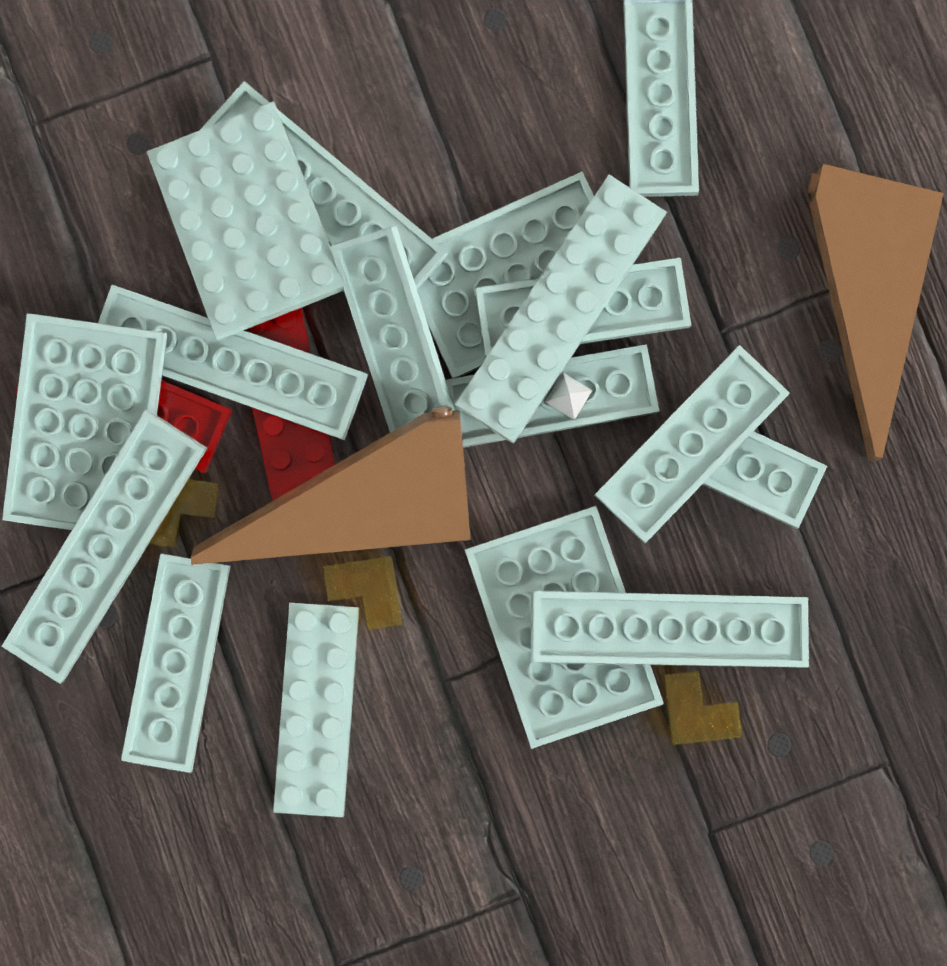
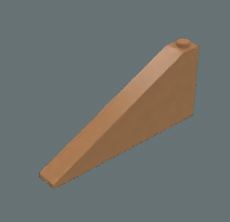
(875, 260)
(384, 496)

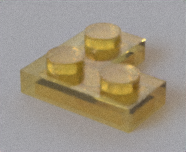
(195, 499)
(372, 580)
(692, 720)

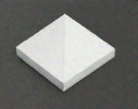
(568, 396)

